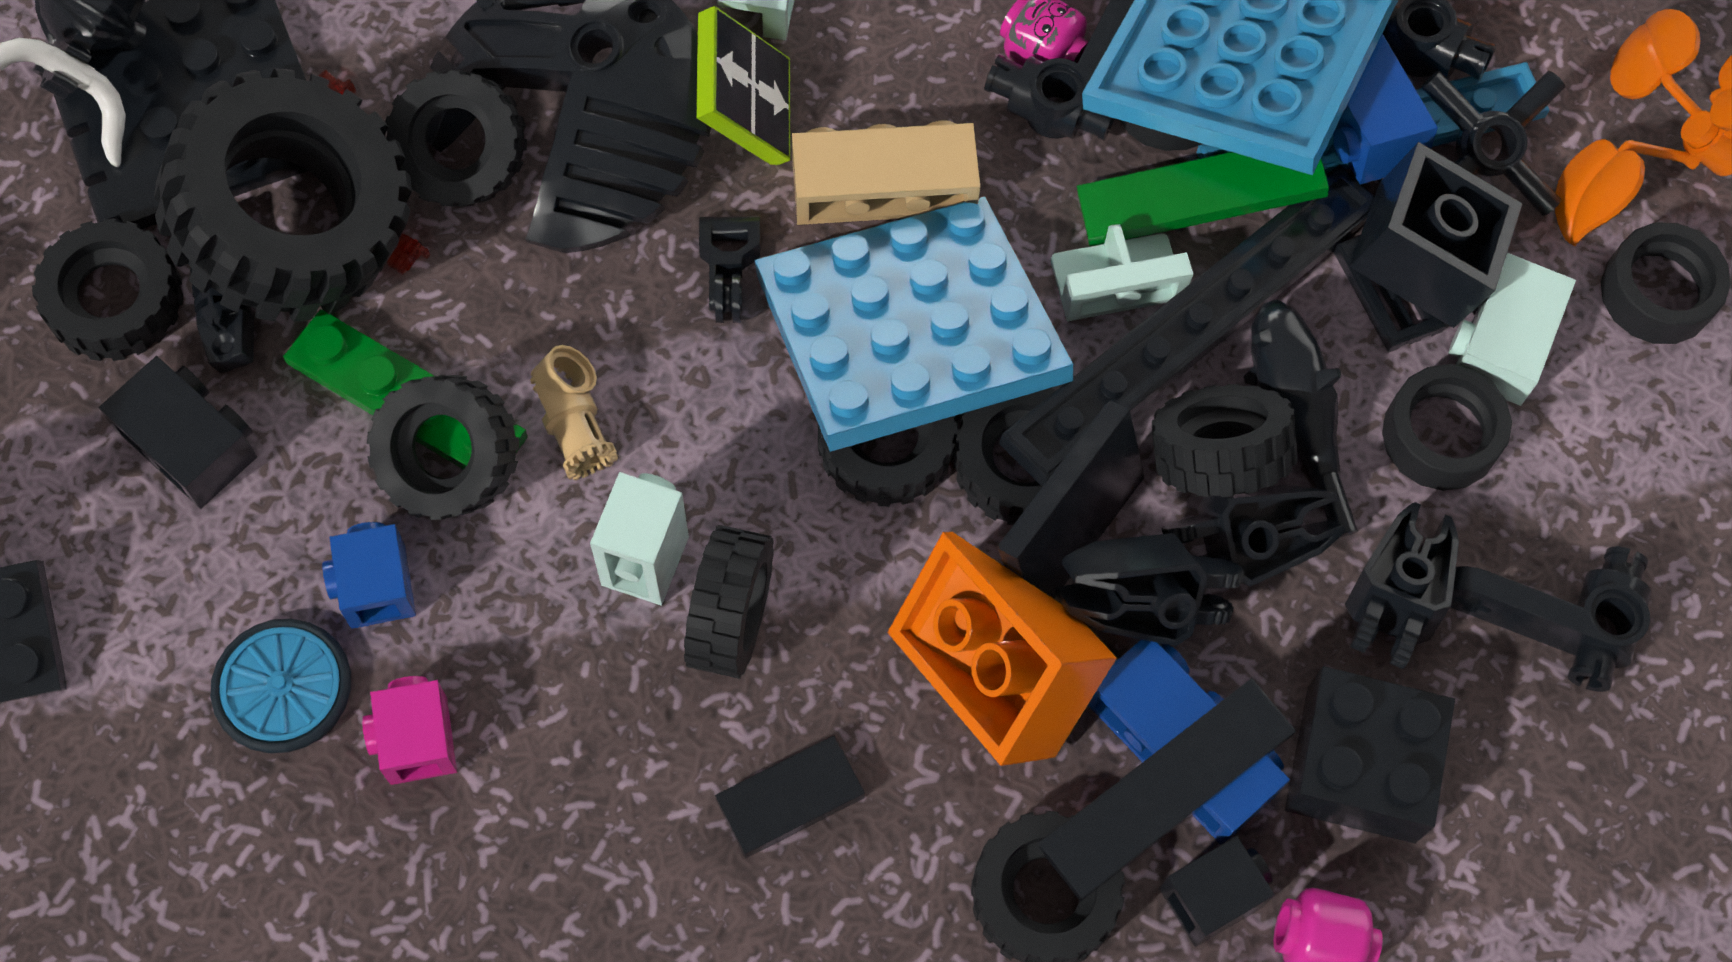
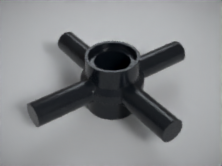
(1509, 127)

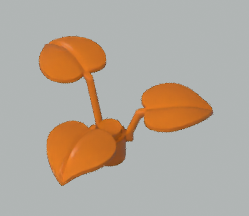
(1607, 178)

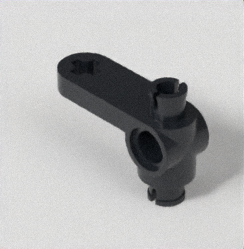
(1433, 39)
(1037, 80)
(1609, 591)

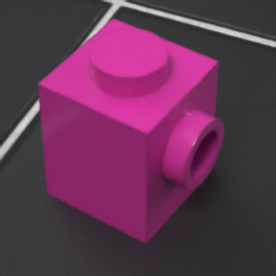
(410, 730)

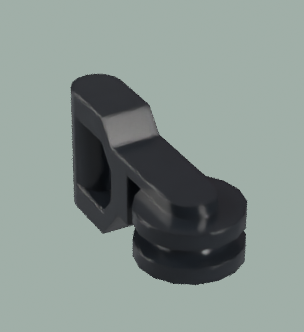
(728, 264)

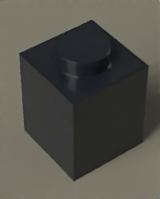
(1218, 890)

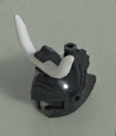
(71, 34)

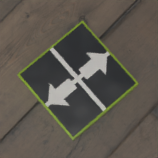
(743, 86)

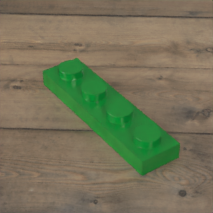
(367, 373)

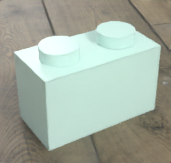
(1514, 327)
(640, 536)

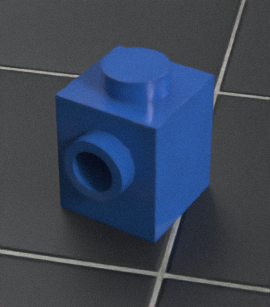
(369, 575)

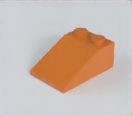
(999, 652)

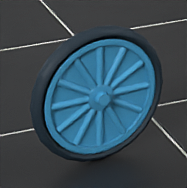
(280, 686)

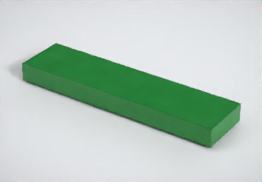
(1193, 195)

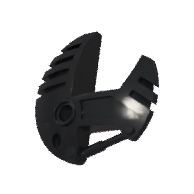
(622, 123)

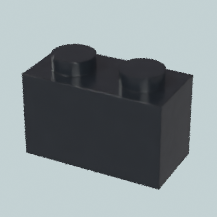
(179, 430)

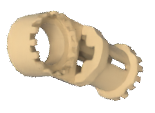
(572, 411)

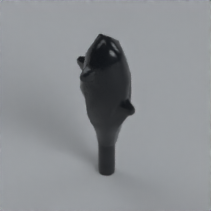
(1292, 364)

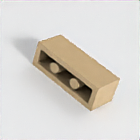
(883, 171)

